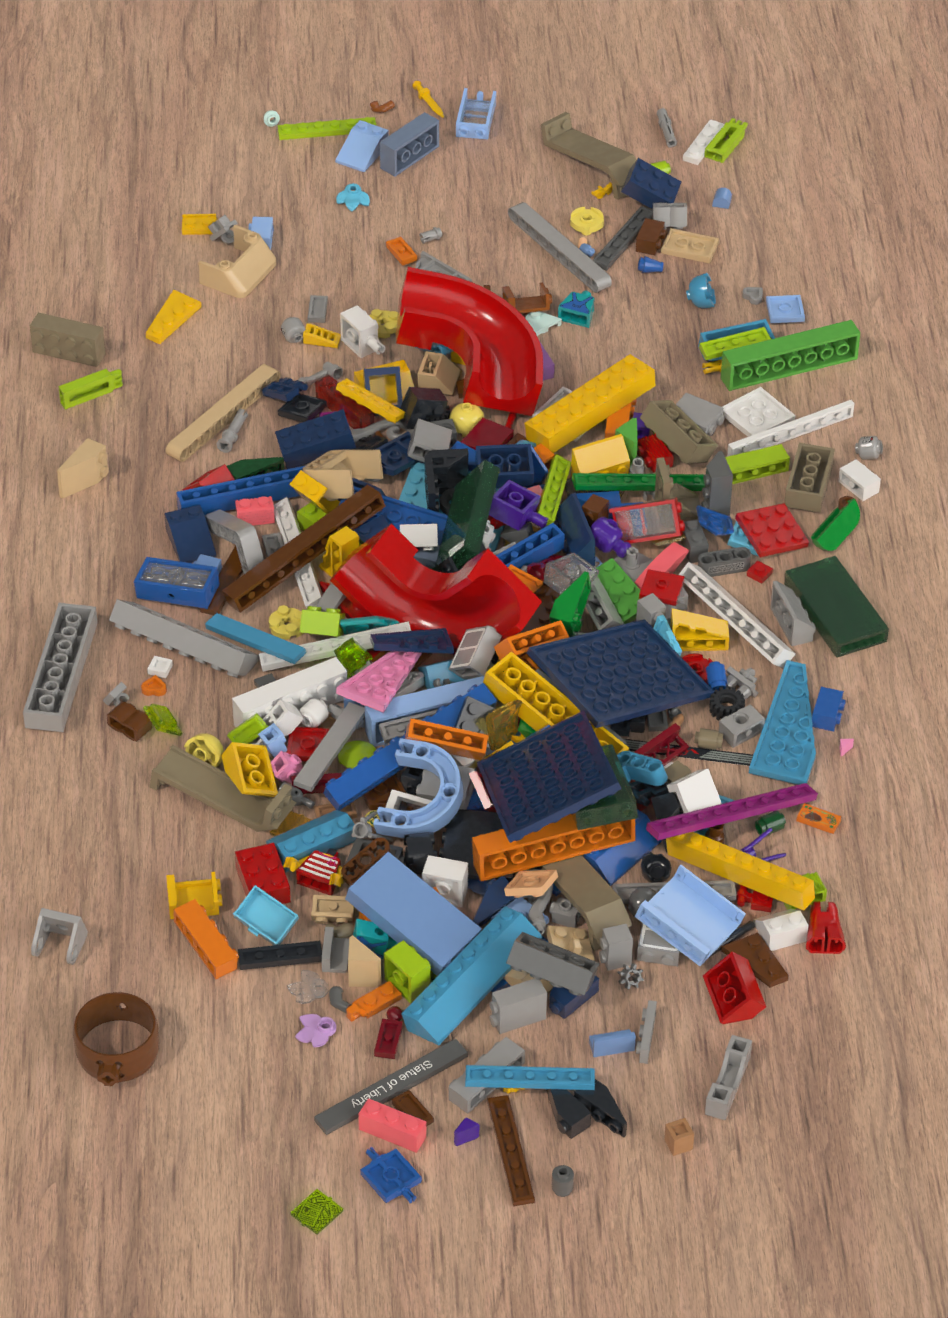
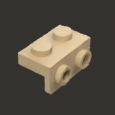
(331, 909)

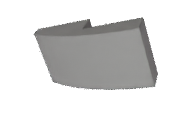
(331, 598)

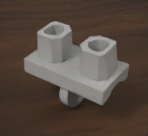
(222, 228)
(744, 679)

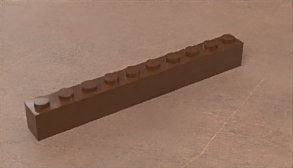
(302, 549)

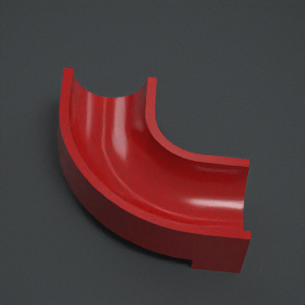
(483, 329)
(390, 583)

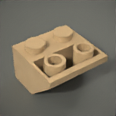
(438, 373)

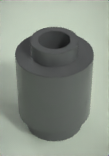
(562, 1180)

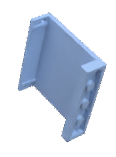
(691, 916)

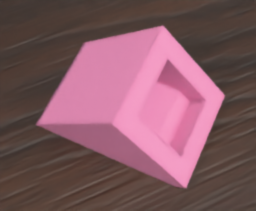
(845, 745)

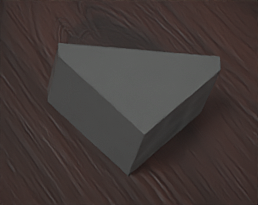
(513, 535)

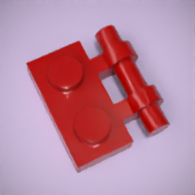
(758, 900)

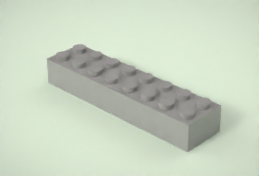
(60, 667)

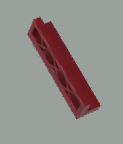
(661, 741)

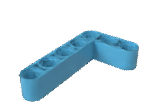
(642, 768)

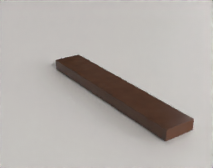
(230, 572)
(510, 1150)

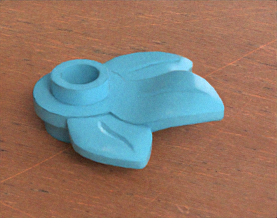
(353, 198)

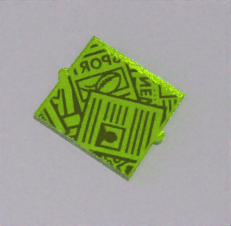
(316, 1211)

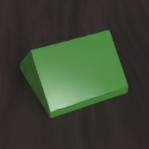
(629, 433)

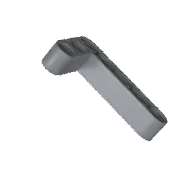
(238, 533)

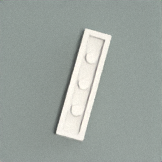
(697, 149)

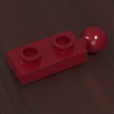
(389, 1034)

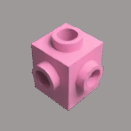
(286, 765)

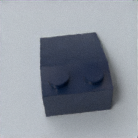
(189, 534)

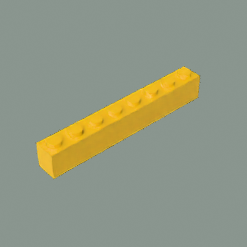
(742, 868)

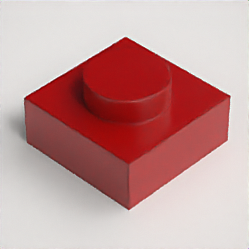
(759, 571)

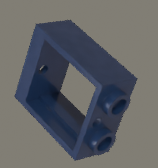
(384, 371)

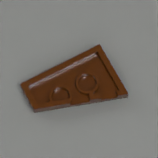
(761, 959)

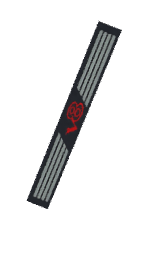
(700, 753)

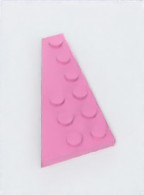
(379, 681)

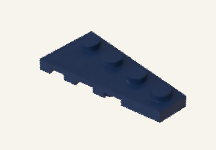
(414, 641)

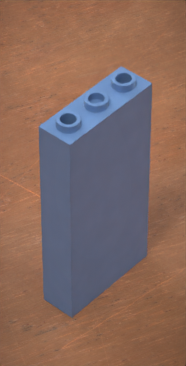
(412, 912)

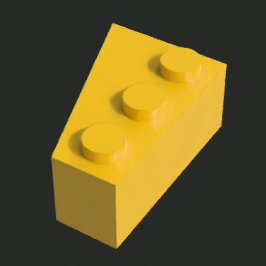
(337, 549)
(699, 632)

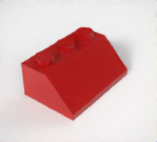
(734, 989)

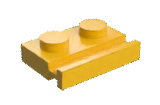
(197, 224)

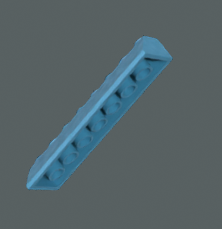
(467, 978)

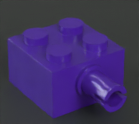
(516, 506)

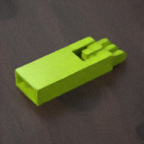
(719, 148)
(89, 387)

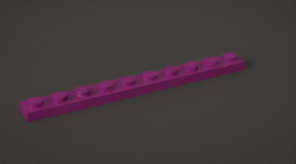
(731, 811)

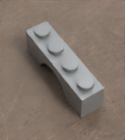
(733, 1068)

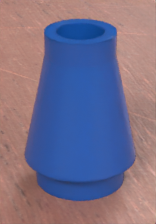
(649, 265)

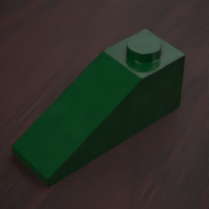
(254, 467)

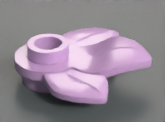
(316, 1029)

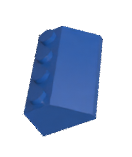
(617, 860)

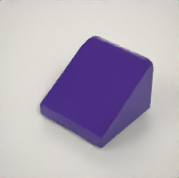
(466, 1132)

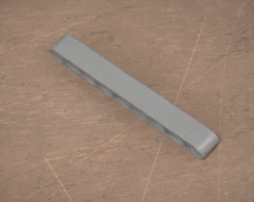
(559, 247)

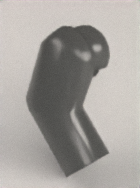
(336, 1001)

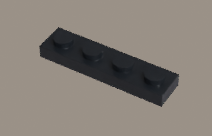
(280, 955)

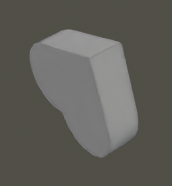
(753, 294)

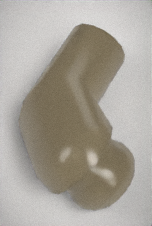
(343, 931)

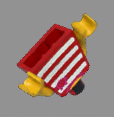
(318, 871)

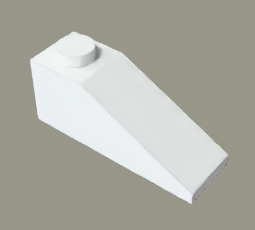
(285, 718)

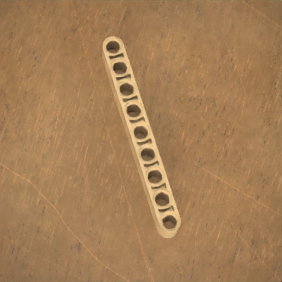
(221, 413)

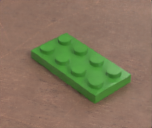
(620, 589)

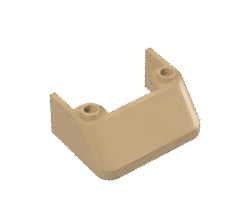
(246, 272)
(339, 466)

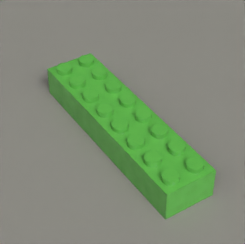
(790, 355)

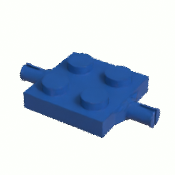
(390, 1175)

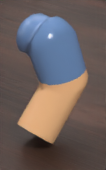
(585, 248)

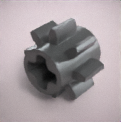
(625, 974)

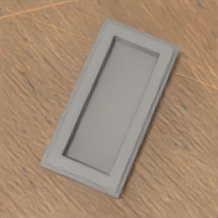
(317, 309)

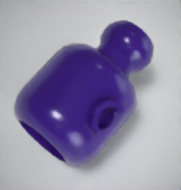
(609, 537)

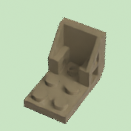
(666, 490)

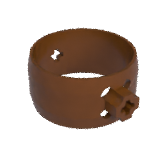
(107, 1009)

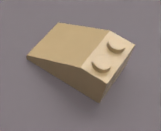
(83, 468)

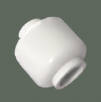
(314, 713)

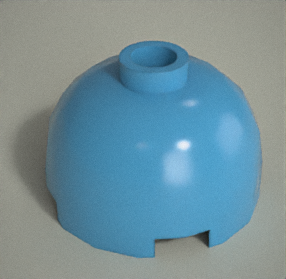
(701, 292)

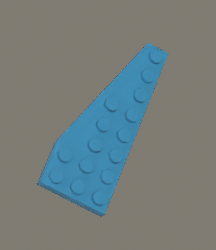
(787, 738)

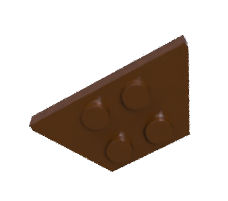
(380, 794)

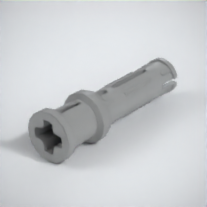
(230, 435)

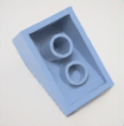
(362, 146)

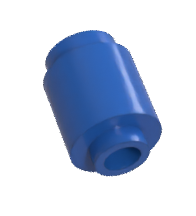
(716, 675)

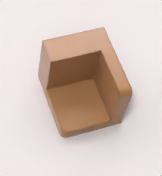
(679, 1136)

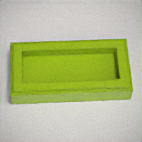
(248, 730)

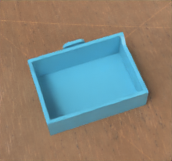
(265, 916)

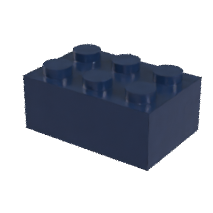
(650, 184)
(512, 459)

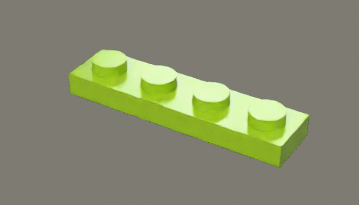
(715, 348)

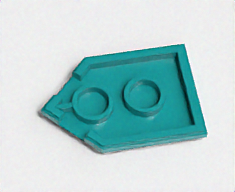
(361, 624)

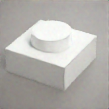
(160, 666)

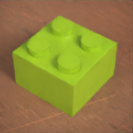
(321, 622)
(407, 970)

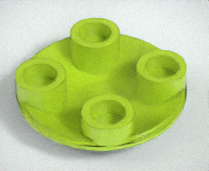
(355, 751)

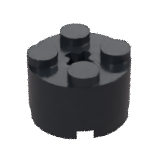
(418, 849)

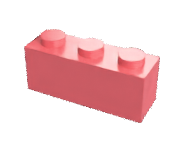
(392, 1125)

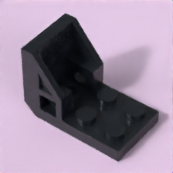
(443, 471)

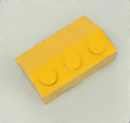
(386, 386)
(601, 457)

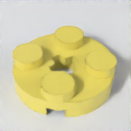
(587, 220)
(388, 318)
(284, 615)

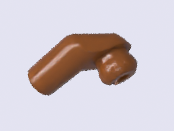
(375, 107)

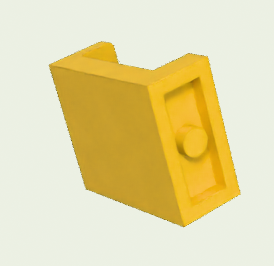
(202, 890)

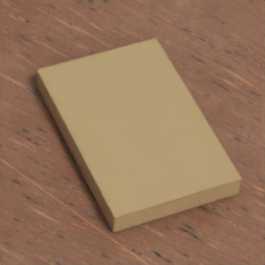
(690, 245)

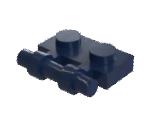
(284, 389)

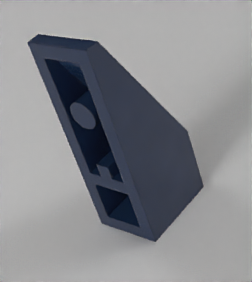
(492, 901)

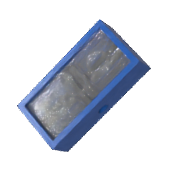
(176, 582)

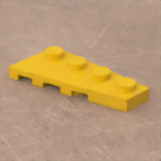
(172, 315)

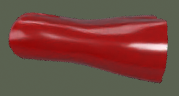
(825, 930)

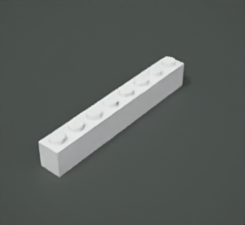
(736, 615)

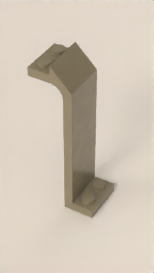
(560, 136)
(219, 792)
(590, 896)

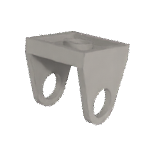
(63, 924)

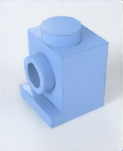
(273, 739)

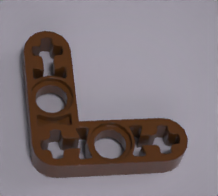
(366, 852)

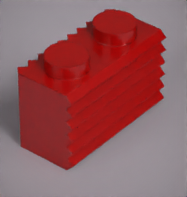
(652, 448)

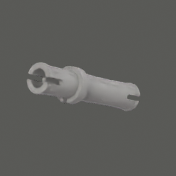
(665, 123)

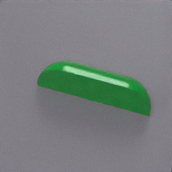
(837, 527)

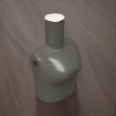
(299, 797)

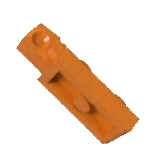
(374, 1001)

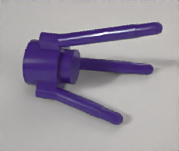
(749, 849)

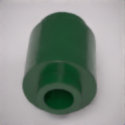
(771, 820)

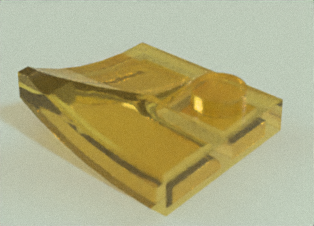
(502, 724)

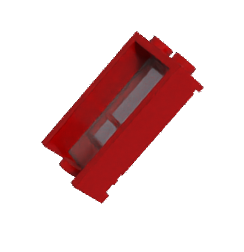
(649, 520)

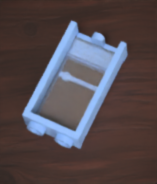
(475, 116)

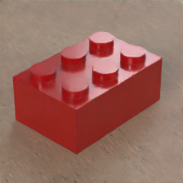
(264, 869)

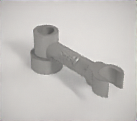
(328, 369)
(638, 468)

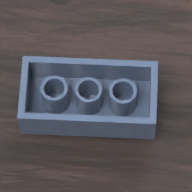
(409, 144)

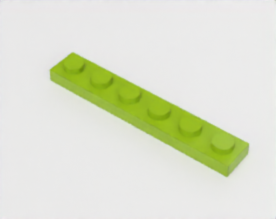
(319, 128)
(554, 488)

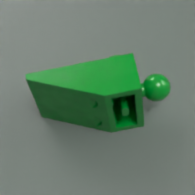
(571, 604)

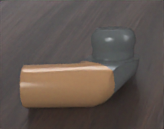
(676, 716)

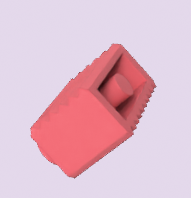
(256, 510)

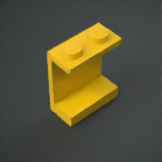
(312, 492)

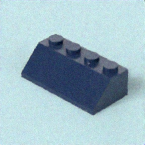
(577, 532)

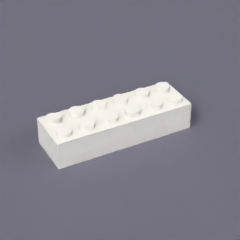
(296, 689)

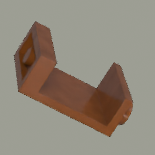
(529, 304)

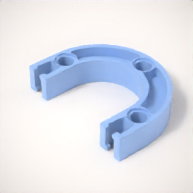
(441, 808)

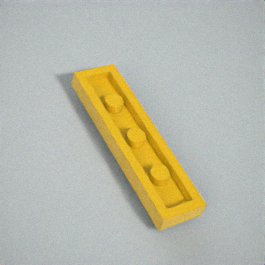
(370, 400)

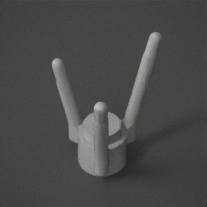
(363, 829)

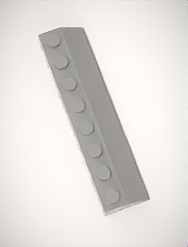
(183, 637)

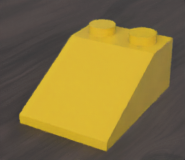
(250, 769)

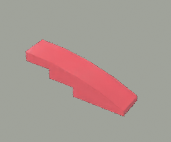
(666, 561)

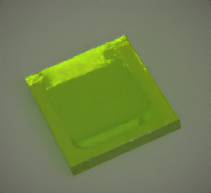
(162, 719)

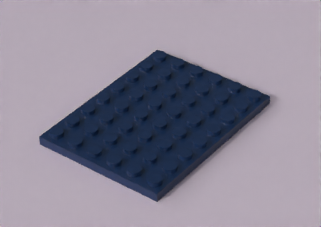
(620, 673)
(548, 776)

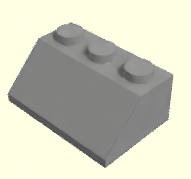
(791, 615)

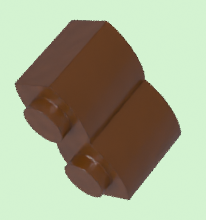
(129, 721)

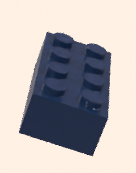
(313, 438)

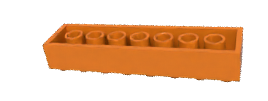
(554, 842)

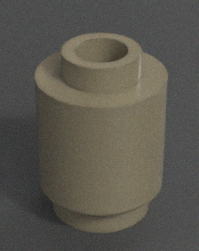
(709, 739)

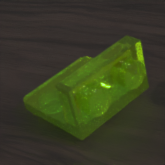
(352, 656)

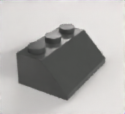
(718, 485)

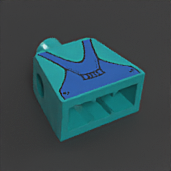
(577, 308)
(373, 937)

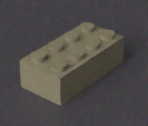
(67, 339)
(678, 431)
(809, 477)

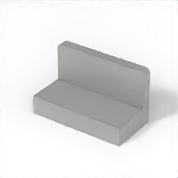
(334, 952)

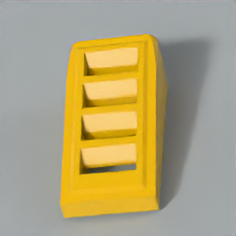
(320, 336)

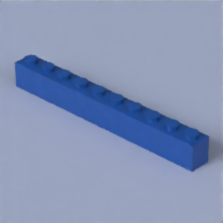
(383, 763)

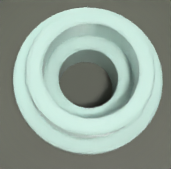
(268, 115)

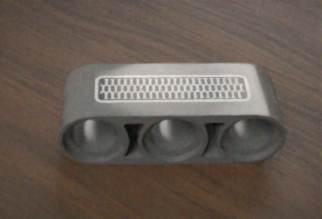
(725, 561)

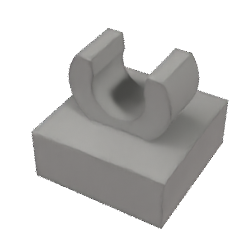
(116, 694)

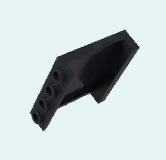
(459, 835)

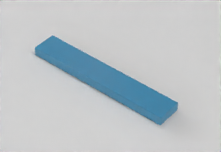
(255, 638)
(530, 1077)

